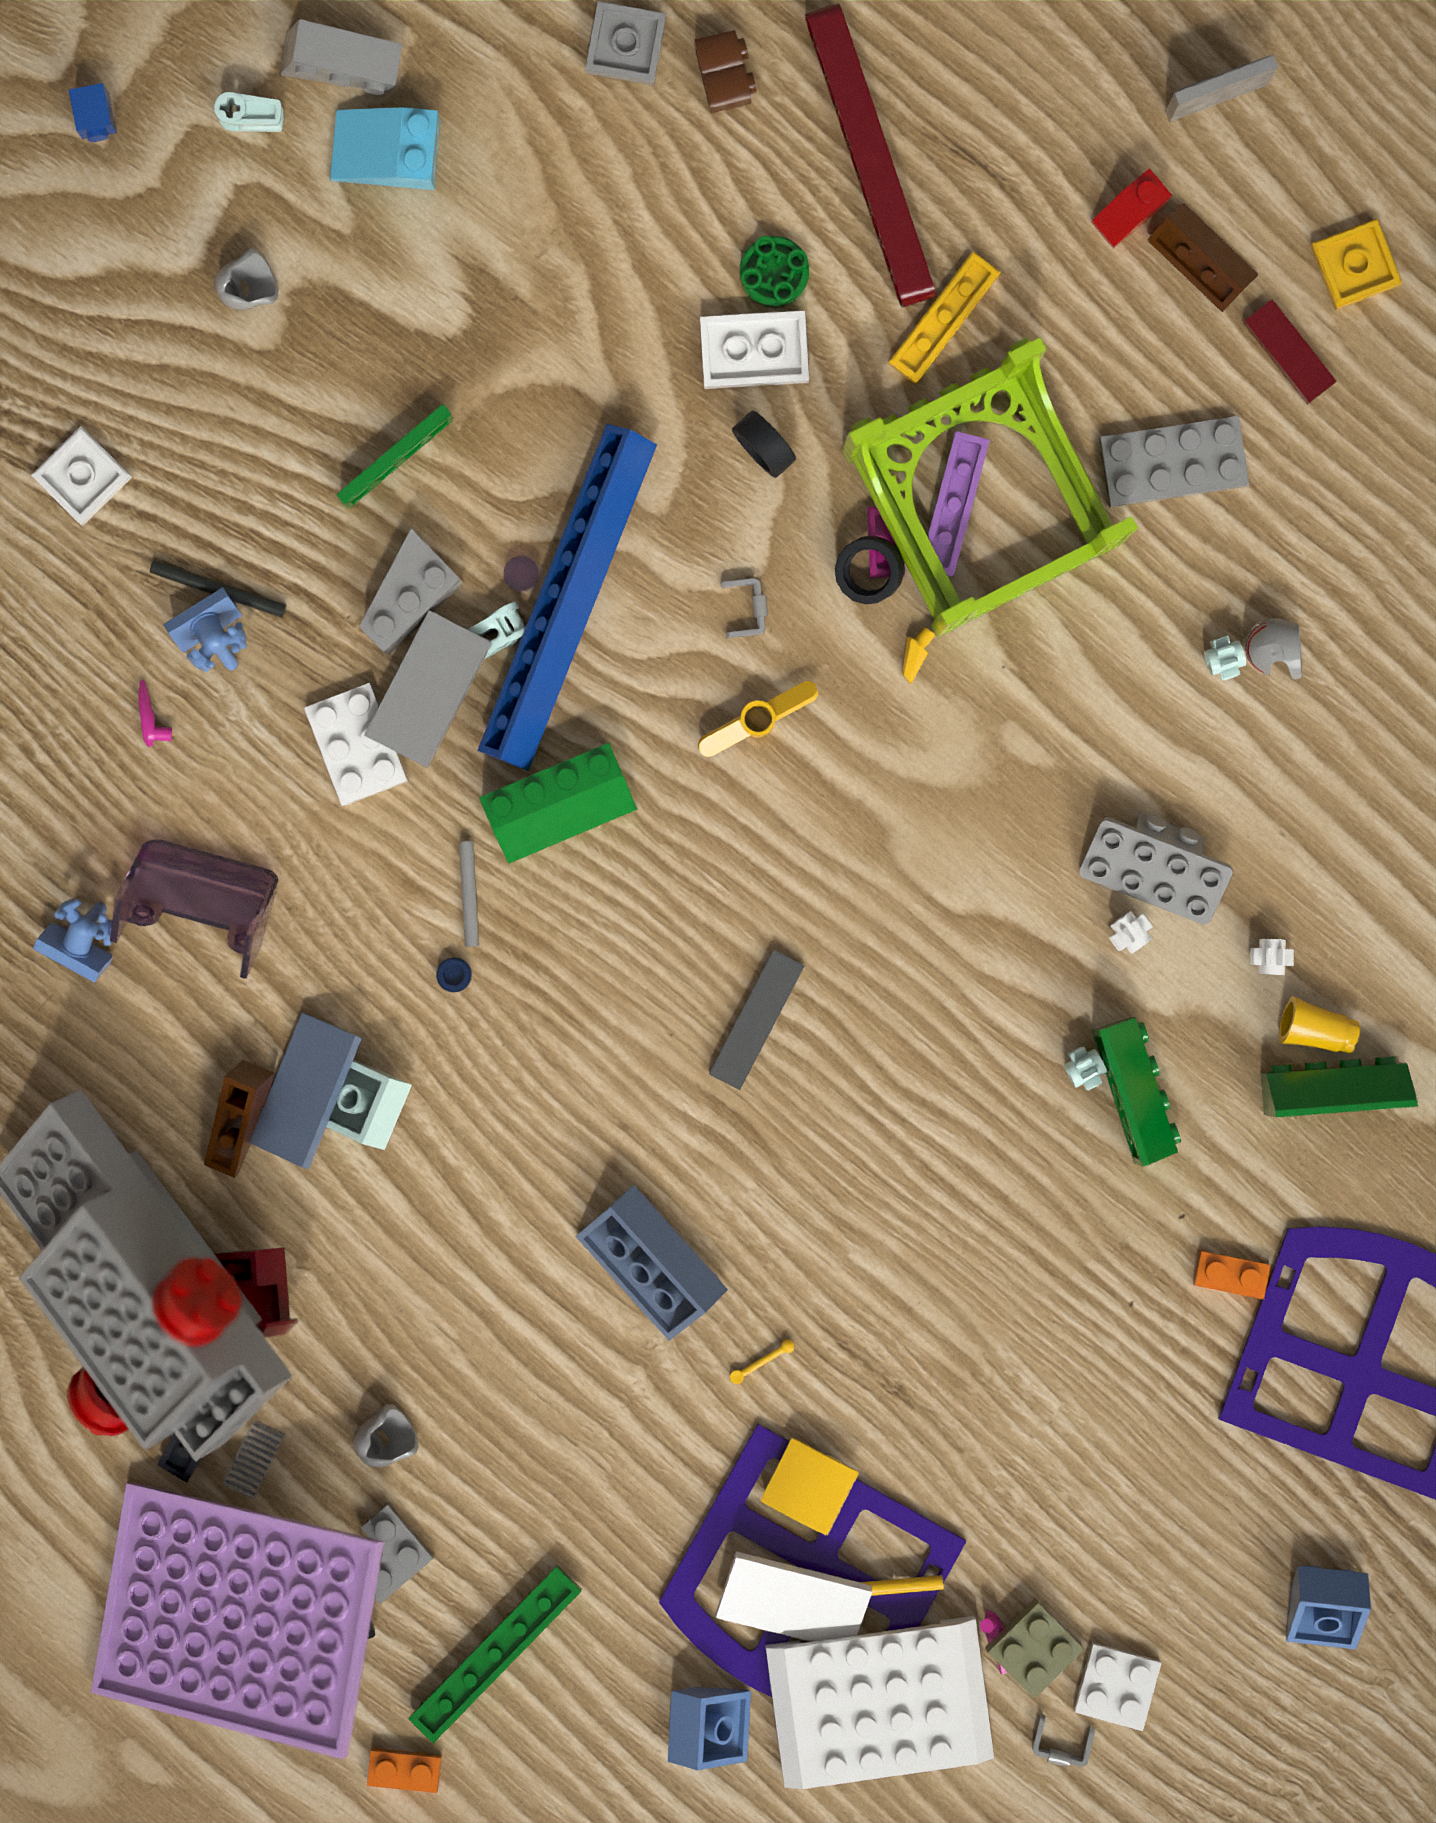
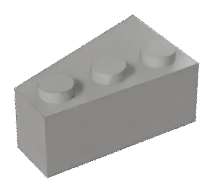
(340, 57)
(411, 588)

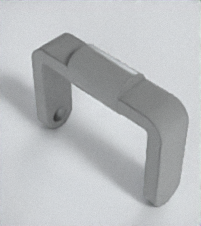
(759, 607)
(1060, 1757)

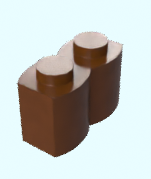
(723, 71)

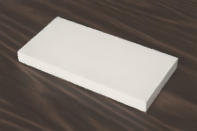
(792, 1600)

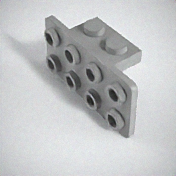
(1157, 866)

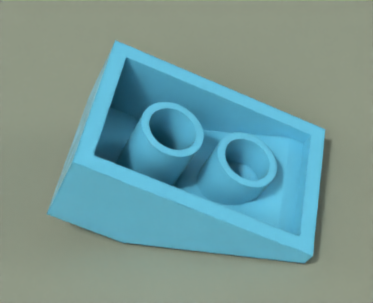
(386, 147)

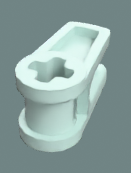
(253, 113)
(498, 621)

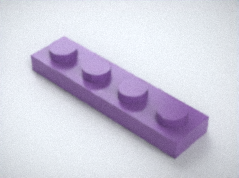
(957, 498)

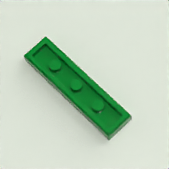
(395, 456)

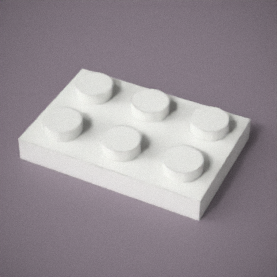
(754, 349)
(355, 762)

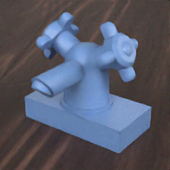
(204, 625)
(74, 946)

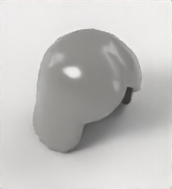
(259, 278)
(398, 1429)

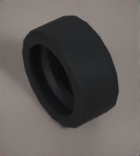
(764, 444)
(847, 585)

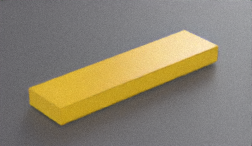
(944, 318)

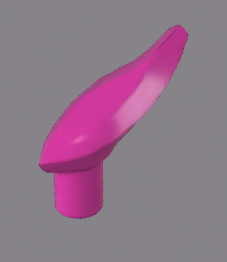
(147, 718)
(992, 1627)

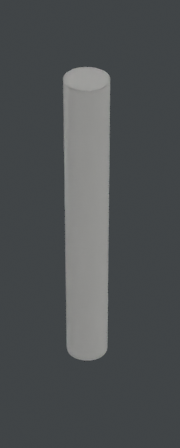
(469, 894)

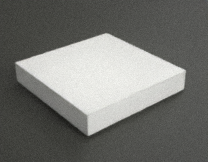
(81, 476)

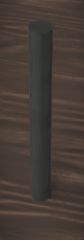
(210, 586)

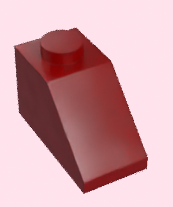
(1131, 208)

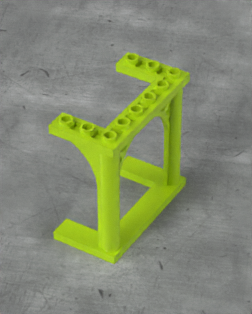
(1023, 382)

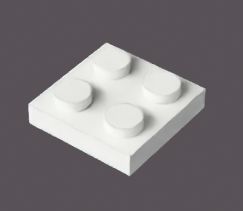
(1117, 1686)

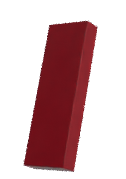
(1289, 351)

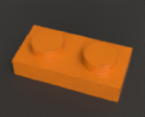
(1231, 1274)
(404, 1770)

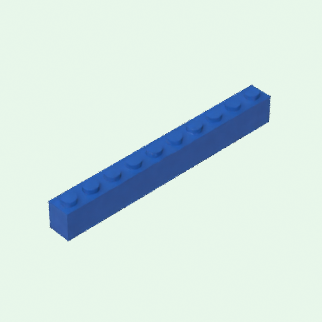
(567, 596)

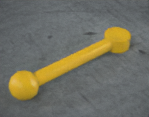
(738, 1375)

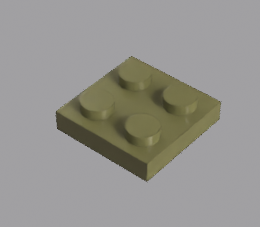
(1034, 1648)

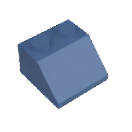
(1328, 1607)
(708, 1727)

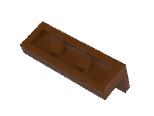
(1202, 257)

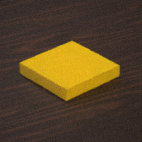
(1356, 264)

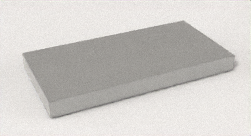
(428, 689)

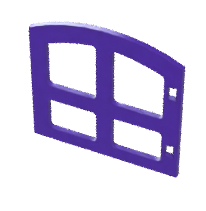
(1359, 1373)
(821, 1555)

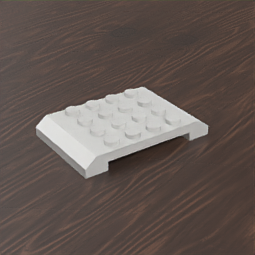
(880, 1704)

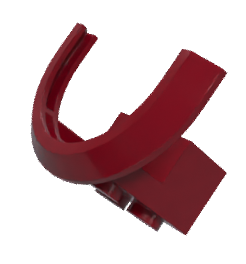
(263, 1282)

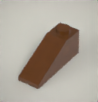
(236, 1116)

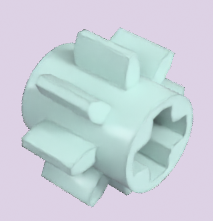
(1225, 658)
(1085, 1068)

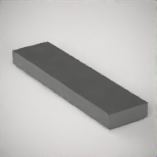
(756, 1019)

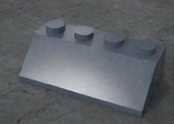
(651, 1263)

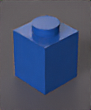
(92, 112)

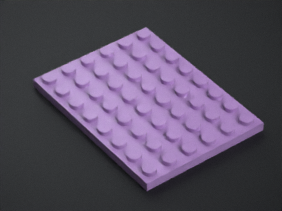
(237, 1618)

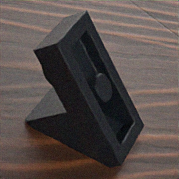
(178, 1460)

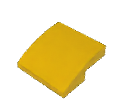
(809, 1486)

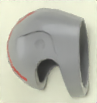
(1273, 642)

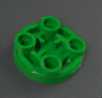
(774, 271)

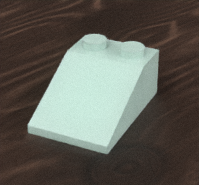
(368, 1105)

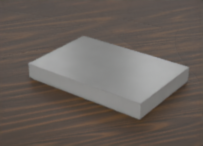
(1221, 88)

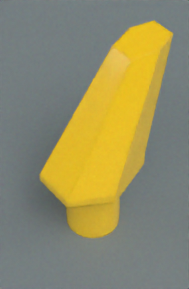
(915, 654)

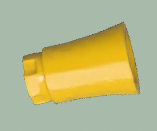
(1317, 1027)

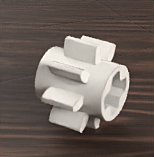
(1130, 932)
(1272, 956)

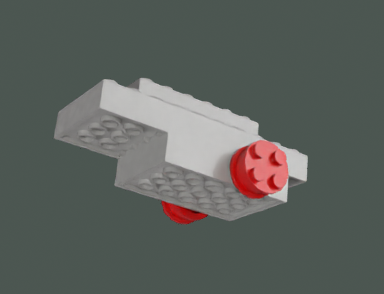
(133, 1289)

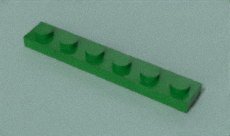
(495, 1654)

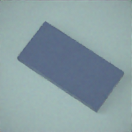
(305, 1090)

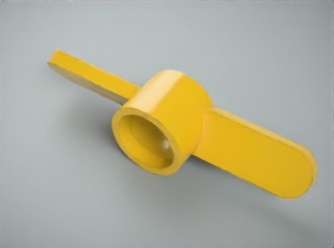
(738, 730)

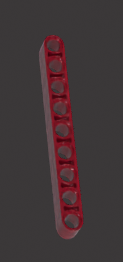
(870, 155)

